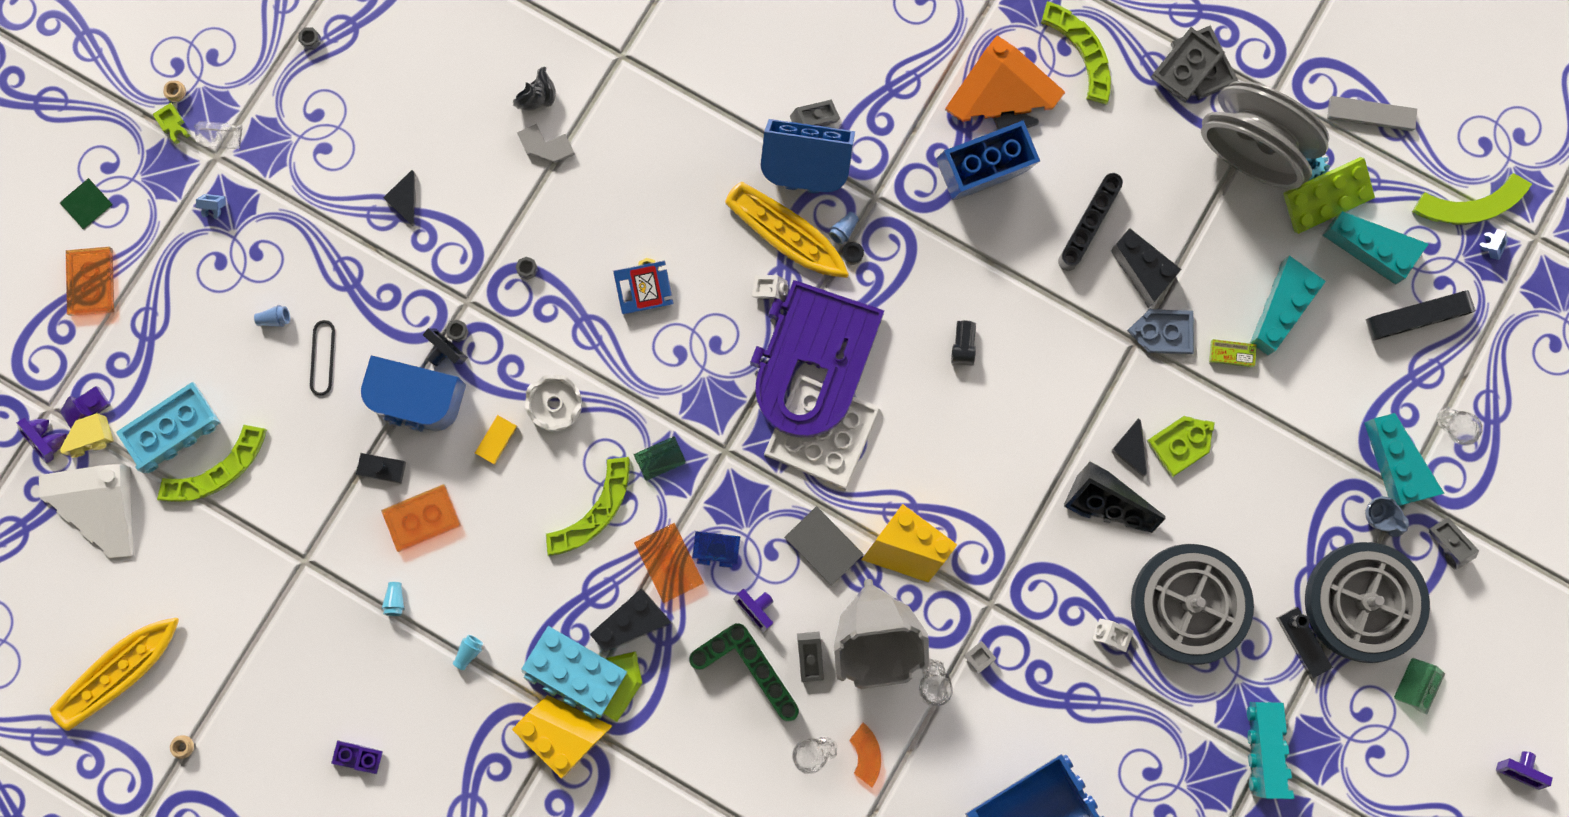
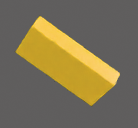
(496, 439)

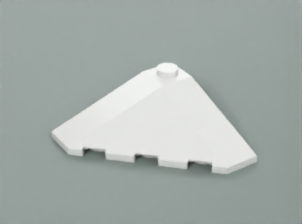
(96, 503)

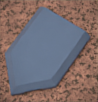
(1165, 331)

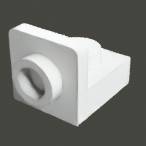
(770, 287)
(1113, 634)

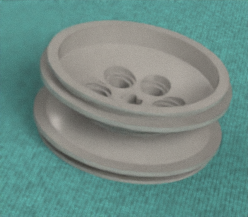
(1265, 134)

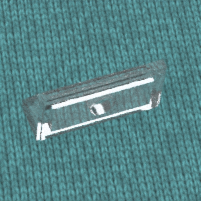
(218, 135)

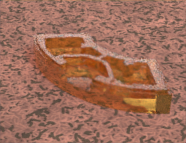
(868, 754)

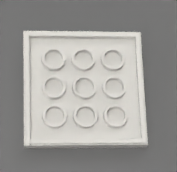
(829, 455)

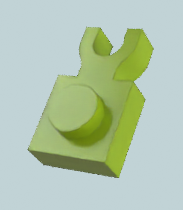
(170, 121)

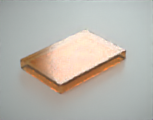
(89, 281)
(421, 518)
(669, 563)

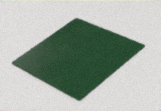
(86, 203)

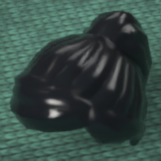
(537, 94)

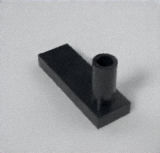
(1304, 642)

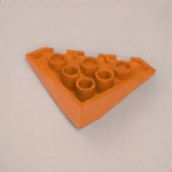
(1003, 83)

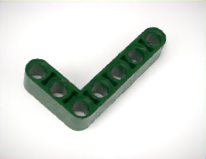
(759, 660)

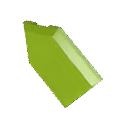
(1182, 443)
(628, 686)

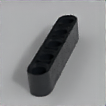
(1097, 214)
(1420, 315)

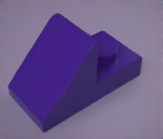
(86, 405)

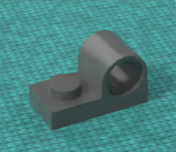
(816, 114)
(1456, 546)
(810, 656)

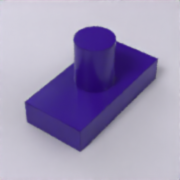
(756, 608)
(1524, 772)

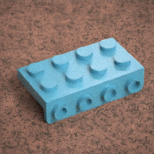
(168, 428)
(573, 673)

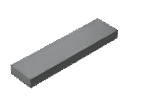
(1372, 113)

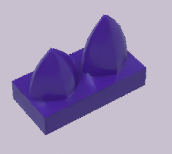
(44, 446)

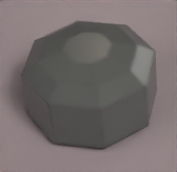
(309, 38)
(526, 268)
(457, 331)

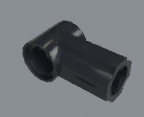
(964, 350)

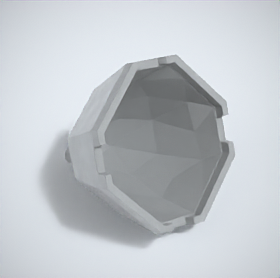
(879, 640)

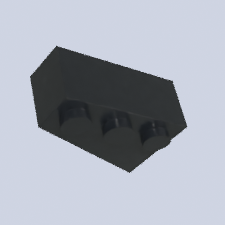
(1145, 266)
(629, 622)

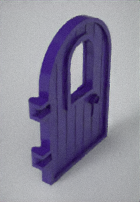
(814, 334)

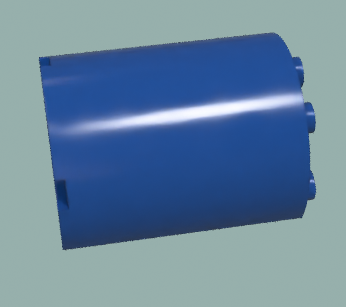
(1042, 793)

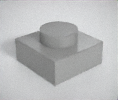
(980, 657)

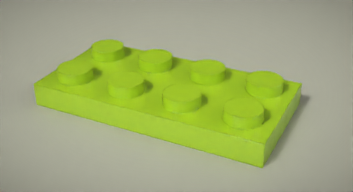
(1329, 195)

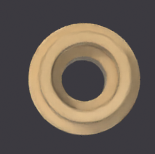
(170, 87)
(175, 747)

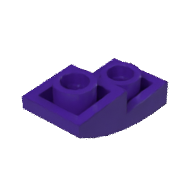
(357, 757)

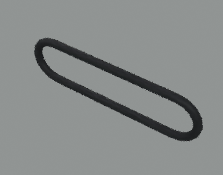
(313, 357)

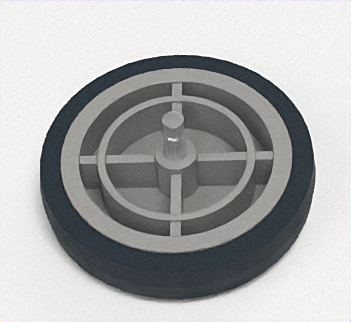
(1367, 602)
(1192, 604)

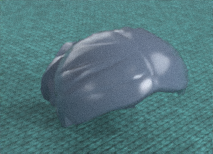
(1387, 516)

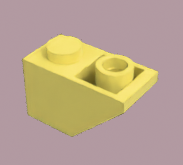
(87, 434)

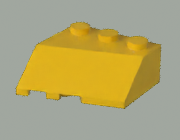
(910, 546)
(559, 733)

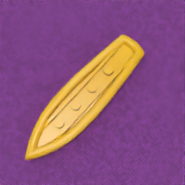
(786, 231)
(113, 673)

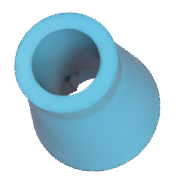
(393, 601)
(468, 650)

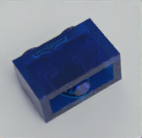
(716, 548)

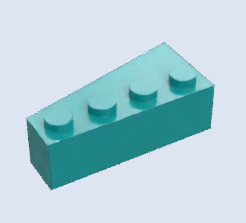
(1376, 246)
(1287, 301)
(1399, 462)
(1268, 751)

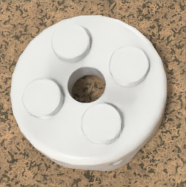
(542, 392)

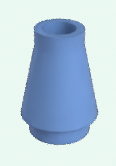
(843, 229)
(274, 316)

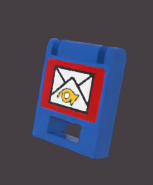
(646, 285)

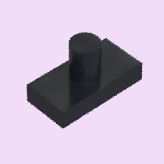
(443, 349)
(381, 468)

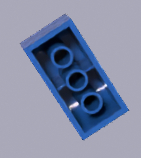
(806, 156)
(987, 160)
(411, 394)

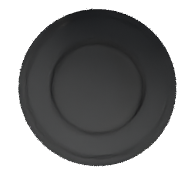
(852, 253)

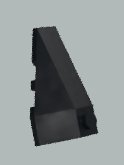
(1106, 497)

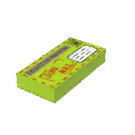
(1232, 353)

